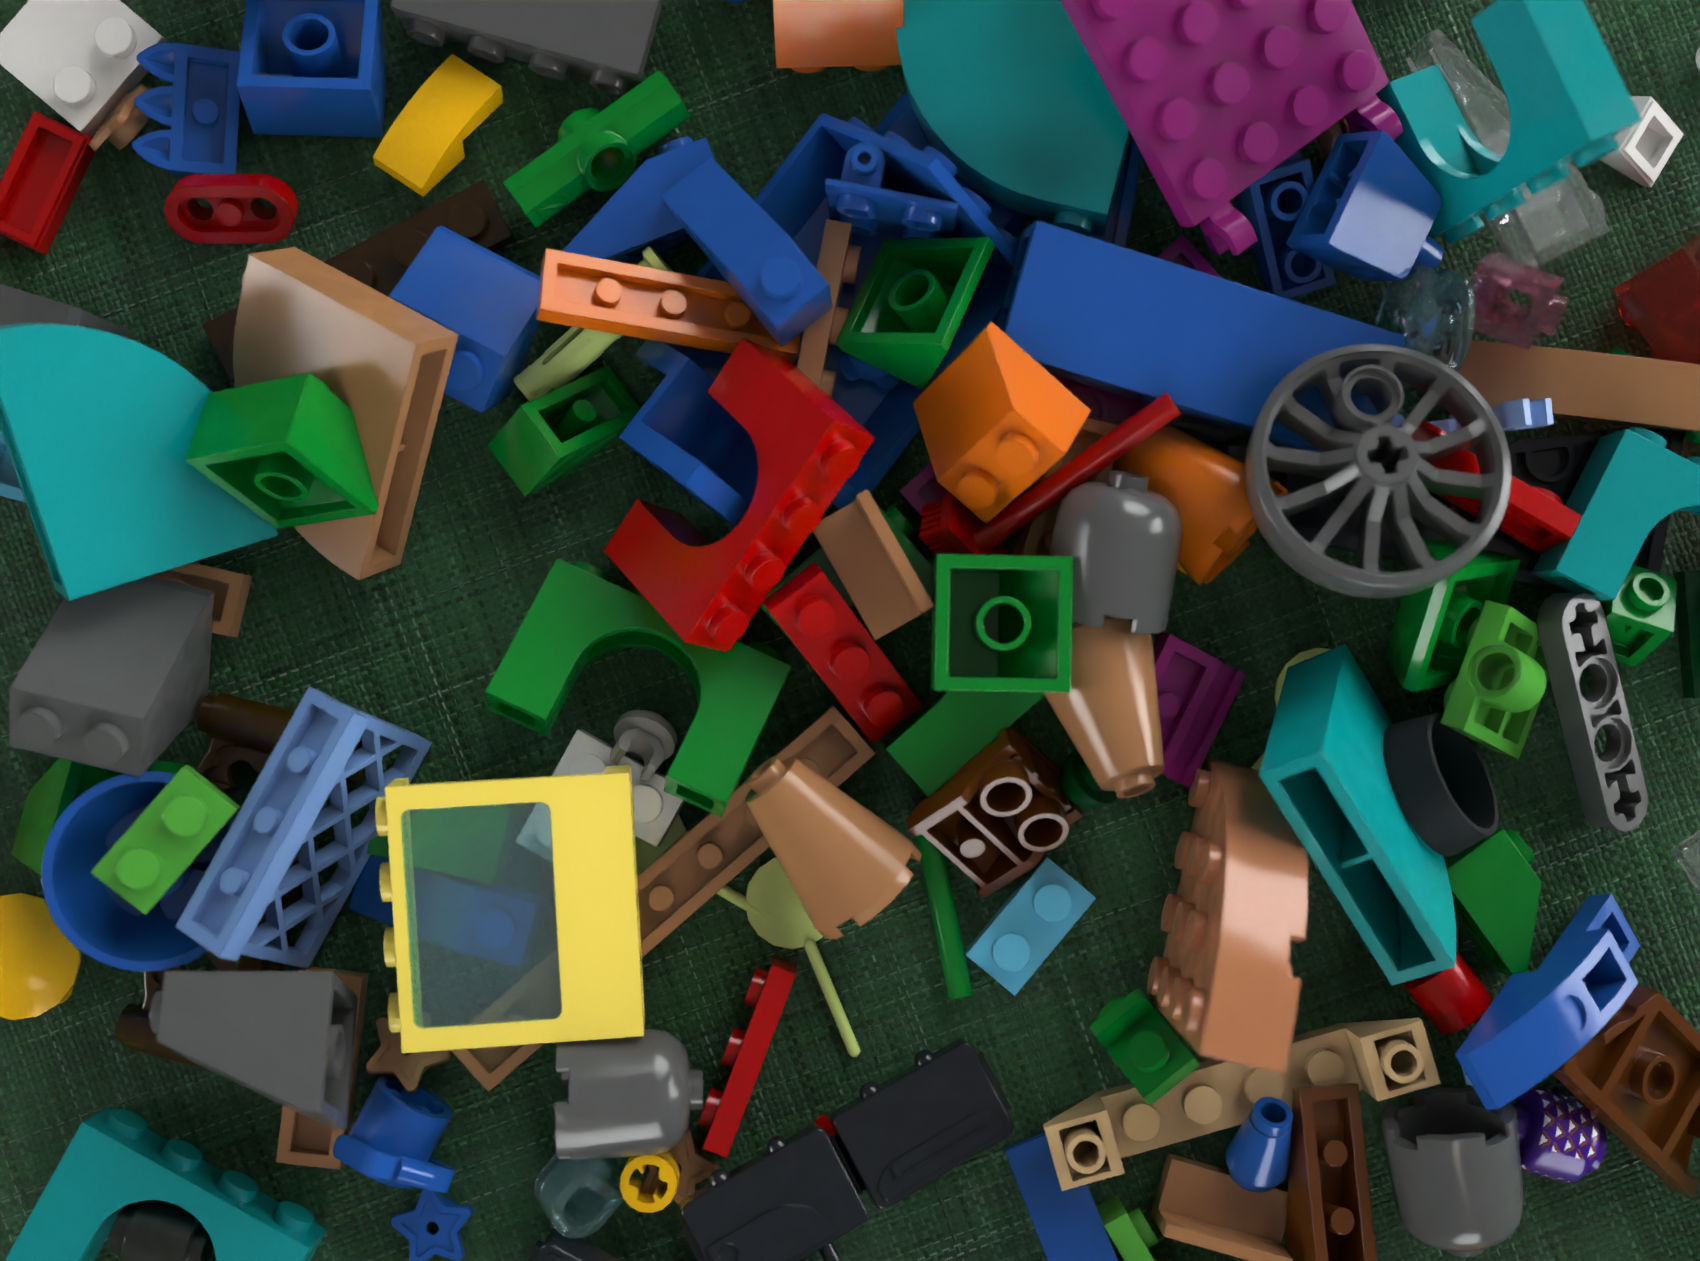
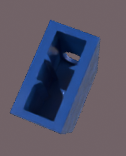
(1369, 211)

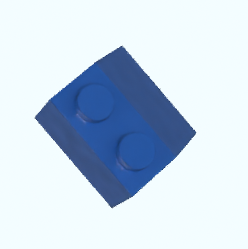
(313, 67)
(483, 302)

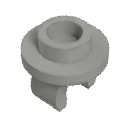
(644, 737)

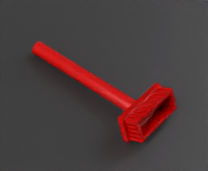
(955, 529)

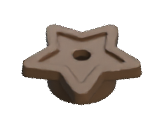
(122, 122)
(405, 1068)
(693, 1164)

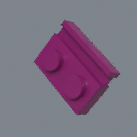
(1192, 702)

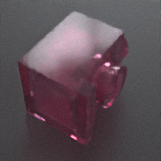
(1500, 316)

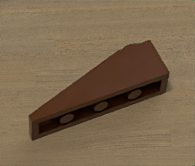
(1328, 1177)

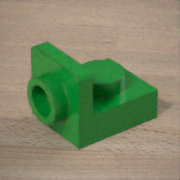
(1641, 614)
(1143, 1045)

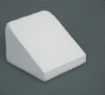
(1646, 144)

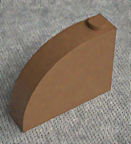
(373, 357)

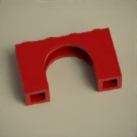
(804, 458)

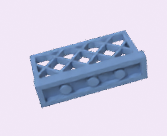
(281, 822)

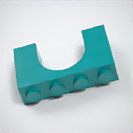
(1561, 106)
(1621, 497)
(123, 1162)

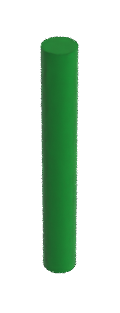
(944, 919)

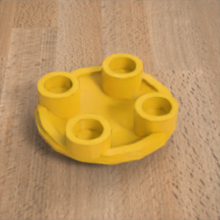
(35, 958)

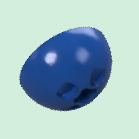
(93, 913)

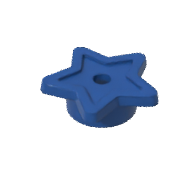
(448, 1217)

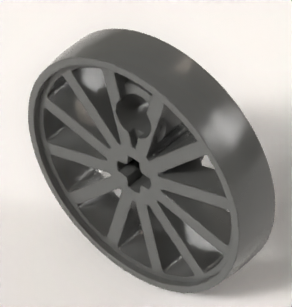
(1378, 373)

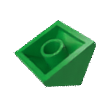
(914, 304)
(1434, 623)

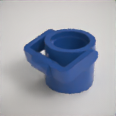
(397, 1137)

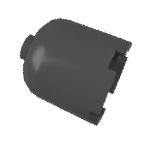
(1121, 551)
(625, 1096)
(1454, 1169)

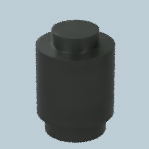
(158, 1234)

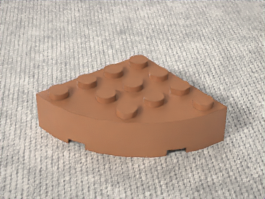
(1233, 923)

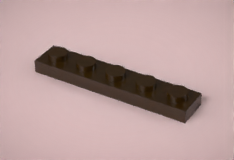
(387, 256)

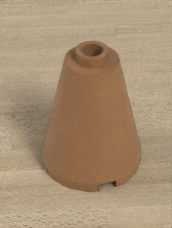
(1113, 706)
(828, 845)

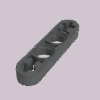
(1608, 786)

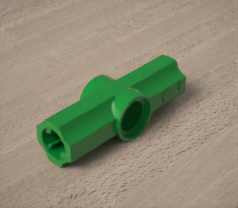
(597, 149)

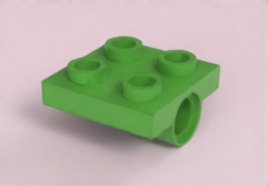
(1498, 681)

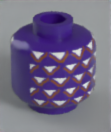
(1558, 1135)

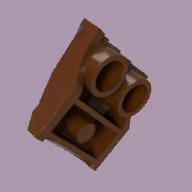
(998, 812)

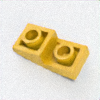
(431, 128)

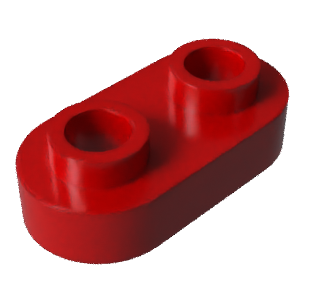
(235, 208)

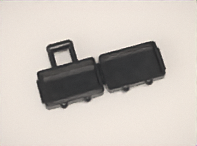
(885, 1143)

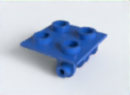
(870, 207)

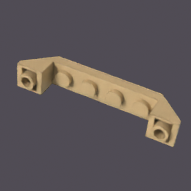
(1117, 1122)

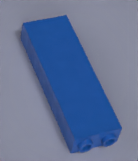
(1167, 328)

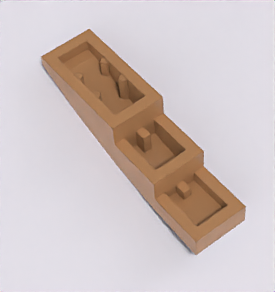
(1589, 384)

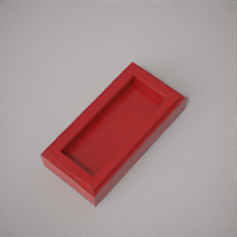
(42, 181)

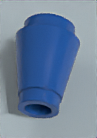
(1261, 1147)

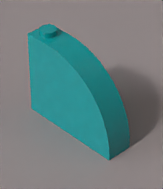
(1016, 106)
(102, 454)
(1336, 793)

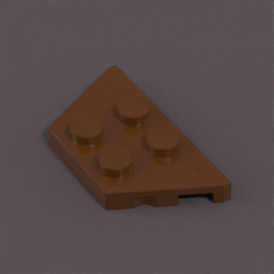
(1644, 1083)

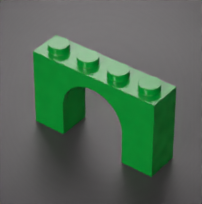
(586, 616)
(958, 721)

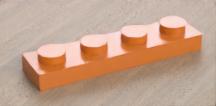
(648, 304)

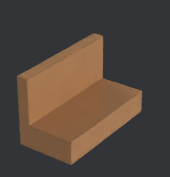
(872, 566)
(1211, 1211)

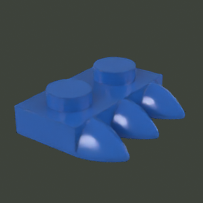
(198, 108)

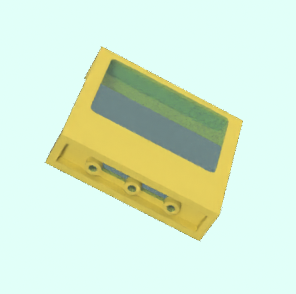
(512, 910)

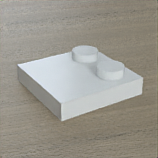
(77, 55)

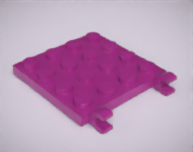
(1230, 91)

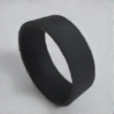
(1442, 815)

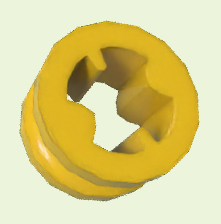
(631, 1186)

